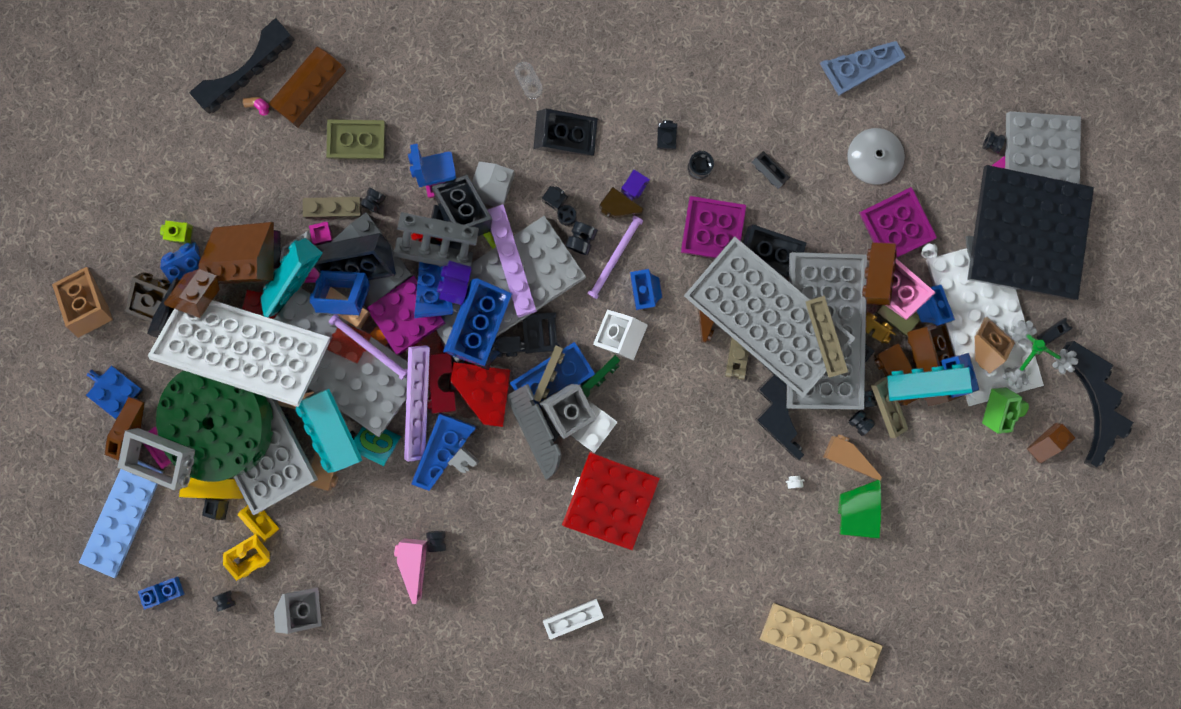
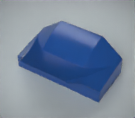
(645, 289)
(936, 308)

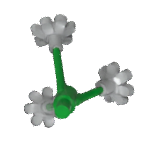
(1024, 333)

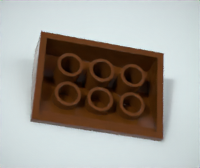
(240, 253)

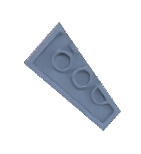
(856, 68)

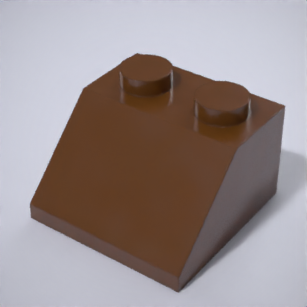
(194, 292)

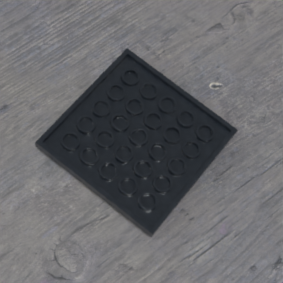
(1030, 233)

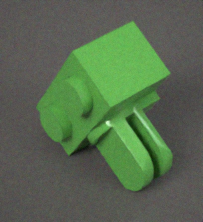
(1003, 410)

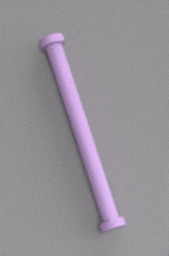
(615, 257)
(368, 346)

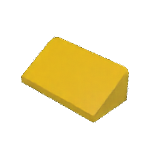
(259, 524)

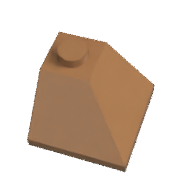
(991, 346)

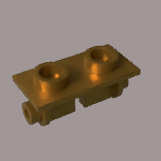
(881, 331)

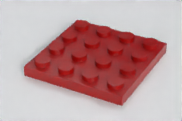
(610, 501)

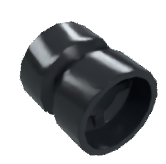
(700, 165)
(578, 244)

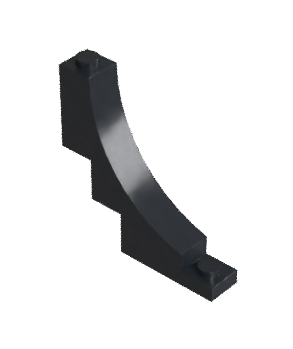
(776, 417)

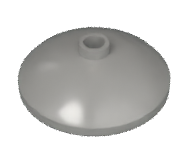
(865, 162)

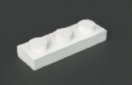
(573, 619)

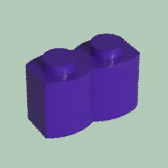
(454, 283)

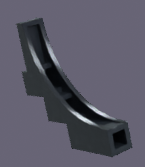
(1104, 398)

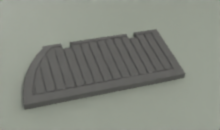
(535, 430)

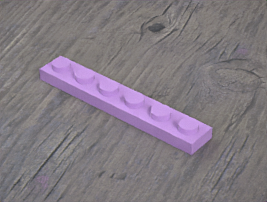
(511, 262)
(416, 402)

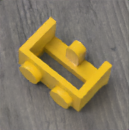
(246, 567)

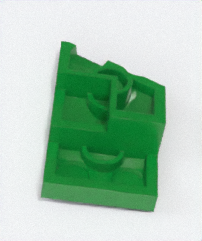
(861, 511)

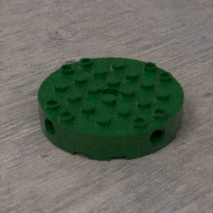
(216, 420)

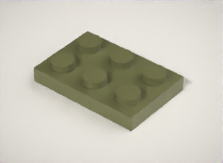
(356, 139)

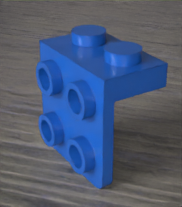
(431, 168)
(181, 262)

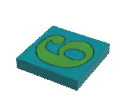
(376, 448)

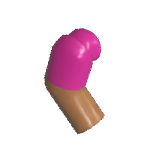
(257, 102)

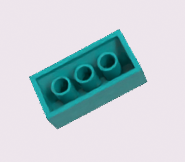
(289, 276)
(929, 383)
(328, 431)

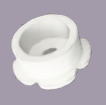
(795, 482)

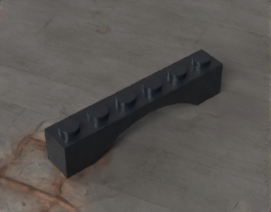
(272, 41)

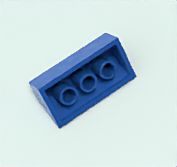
(477, 322)

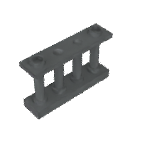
(432, 253)

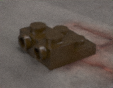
(146, 295)

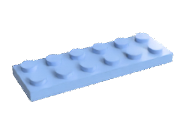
(119, 522)

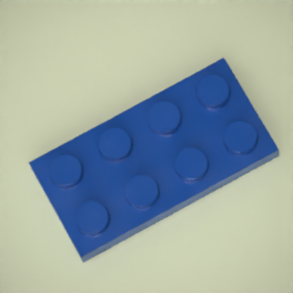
(572, 370)

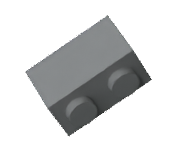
(568, 410)

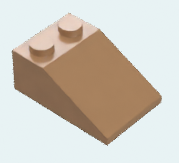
(81, 302)

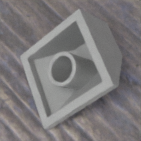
(492, 183)
(298, 611)

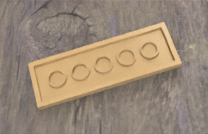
(821, 642)

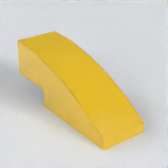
(220, 489)

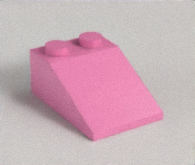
(908, 292)
(411, 562)

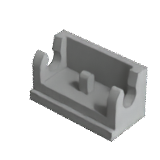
(462, 459)

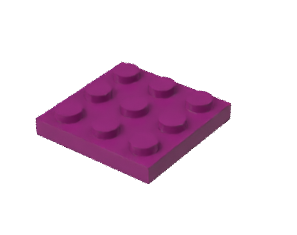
(898, 222)
(711, 226)
(396, 317)

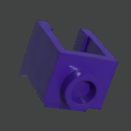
(634, 185)

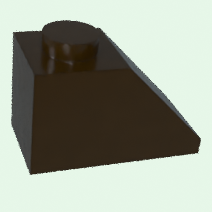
(618, 205)

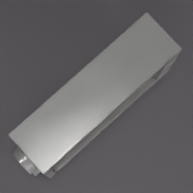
(130, 454)

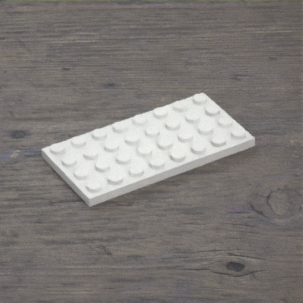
(970, 305)
(242, 351)

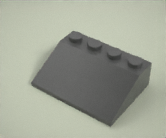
(378, 287)

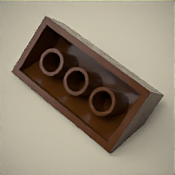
(307, 86)
(929, 348)

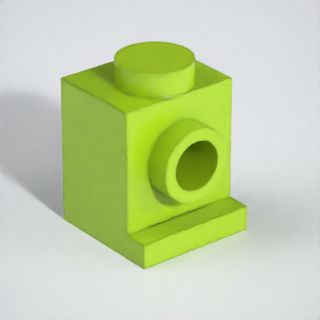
(182, 234)

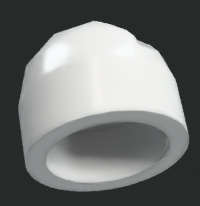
(929, 250)

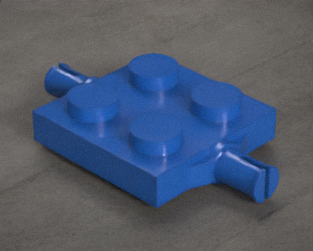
(112, 390)

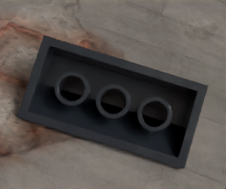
(361, 254)

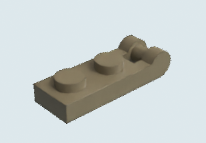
(737, 355)

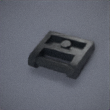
(534, 333)

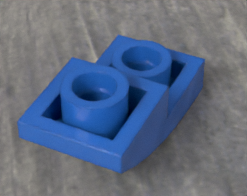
(161, 592)

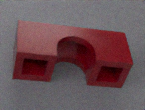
(439, 400)

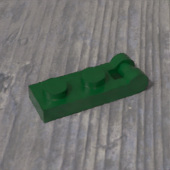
(612, 365)

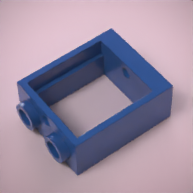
(352, 306)

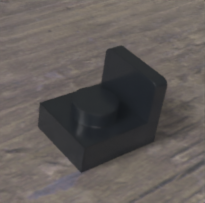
(666, 135)

